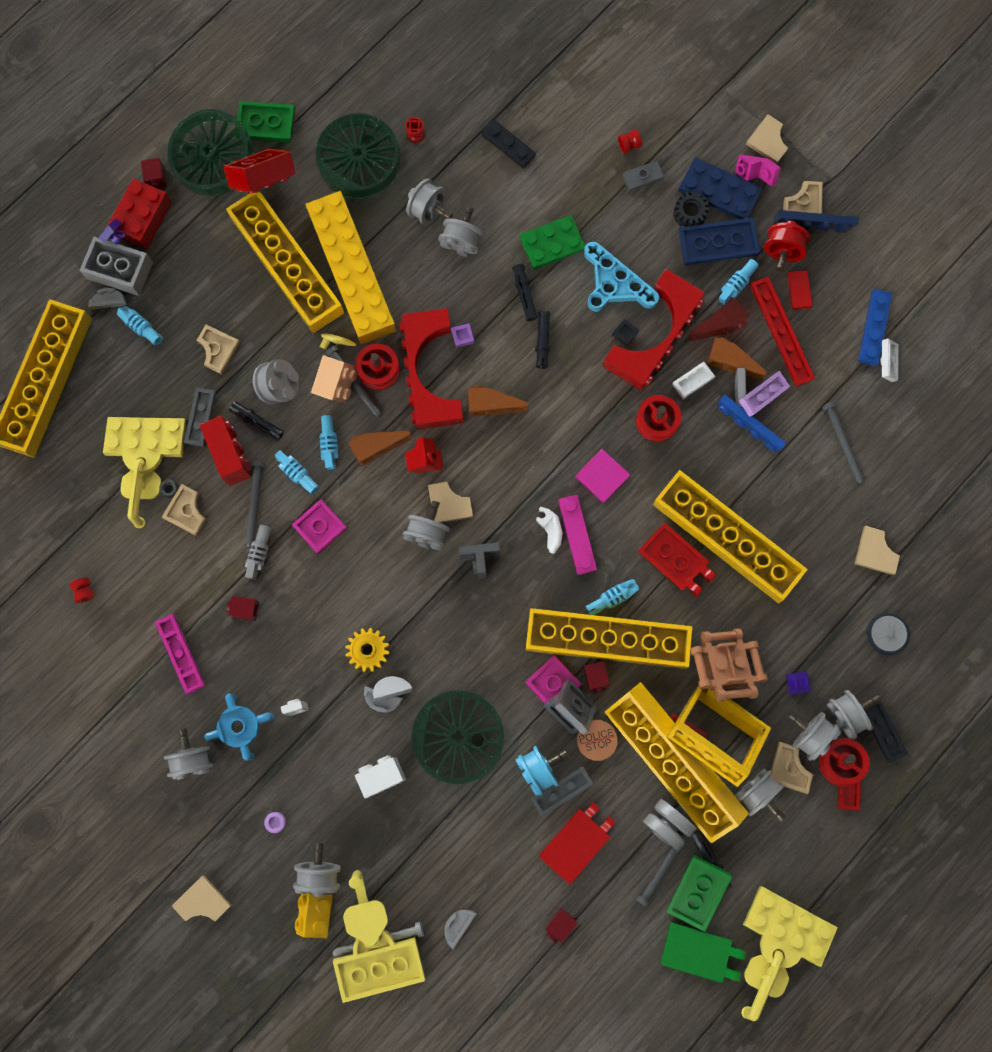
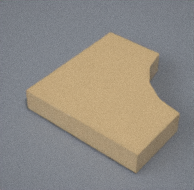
(767, 140)
(807, 199)
(218, 348)
(451, 506)
(184, 511)
(875, 553)
(788, 769)
(202, 900)

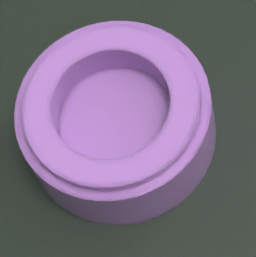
(275, 822)

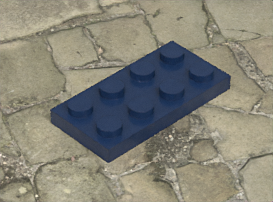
(720, 189)
(821, 221)
(718, 241)

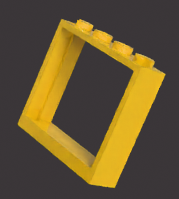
(708, 752)

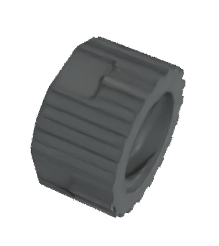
(164, 484)

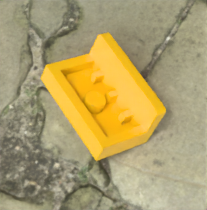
(313, 915)

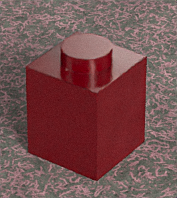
(154, 173)
(243, 608)
(596, 677)
(560, 925)

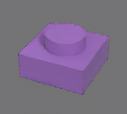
(462, 335)

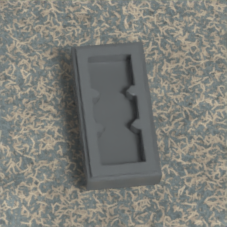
(642, 176)

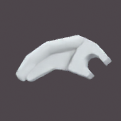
(552, 527)

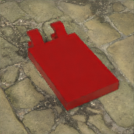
(676, 559)
(576, 843)

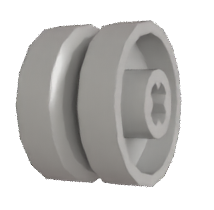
(669, 825)

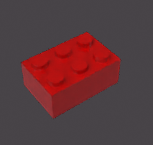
(259, 170)
(141, 212)
(226, 450)

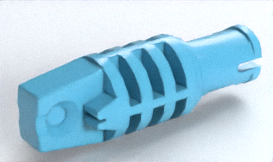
(737, 282)
(139, 325)
(328, 442)
(296, 472)
(613, 597)

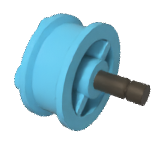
(539, 769)

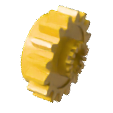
(358, 644)

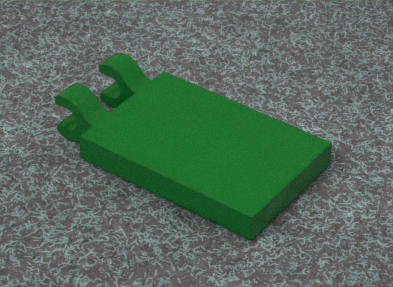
(700, 953)

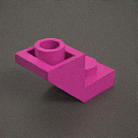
(753, 167)

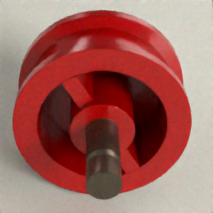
(786, 243)
(377, 366)
(658, 418)
(844, 762)

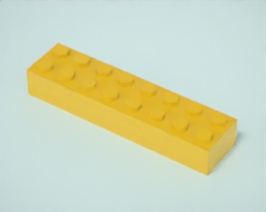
(285, 261)
(351, 267)
(42, 377)
(729, 537)
(609, 638)
(684, 776)

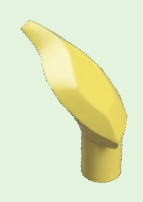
(327, 338)

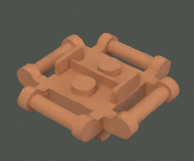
(728, 666)

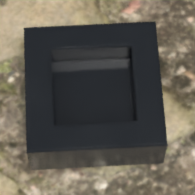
(625, 332)

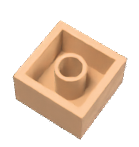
(334, 379)

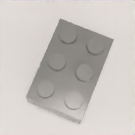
(116, 266)

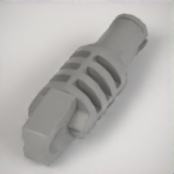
(257, 553)

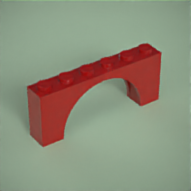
(638, 366)
(429, 409)

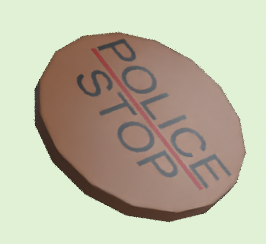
(598, 742)

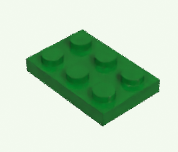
(267, 120)
(552, 242)
(699, 893)

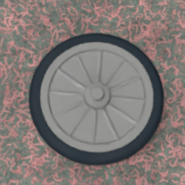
(888, 633)

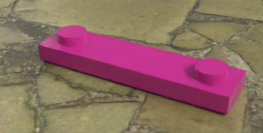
(577, 535)
(180, 654)

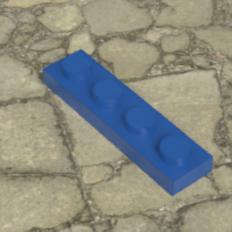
(875, 327)
(756, 429)

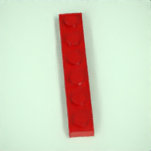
(782, 332)

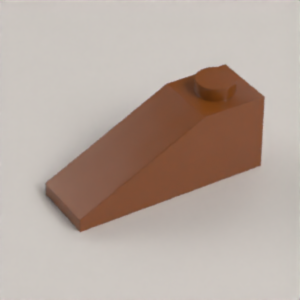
(730, 357)
(491, 402)
(374, 445)

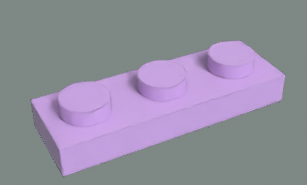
(764, 393)

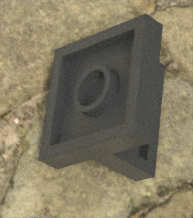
(478, 554)
(572, 708)

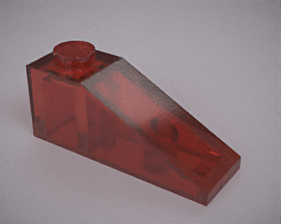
(724, 321)

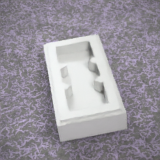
(693, 380)
(294, 707)

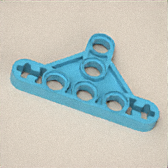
(622, 290)

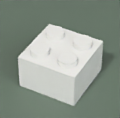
(379, 777)

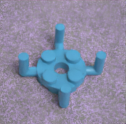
(249, 731)

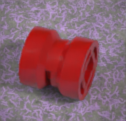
(415, 129)
(629, 141)
(82, 590)

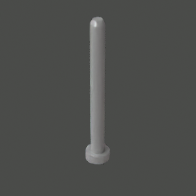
(416, 930)

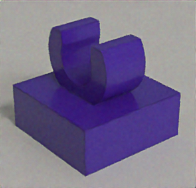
(112, 232)
(798, 683)

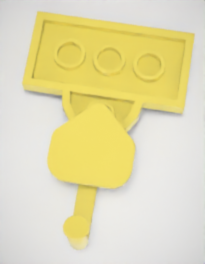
(142, 446)
(788, 930)
(376, 959)

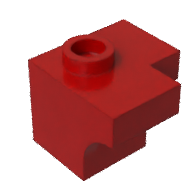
(424, 457)

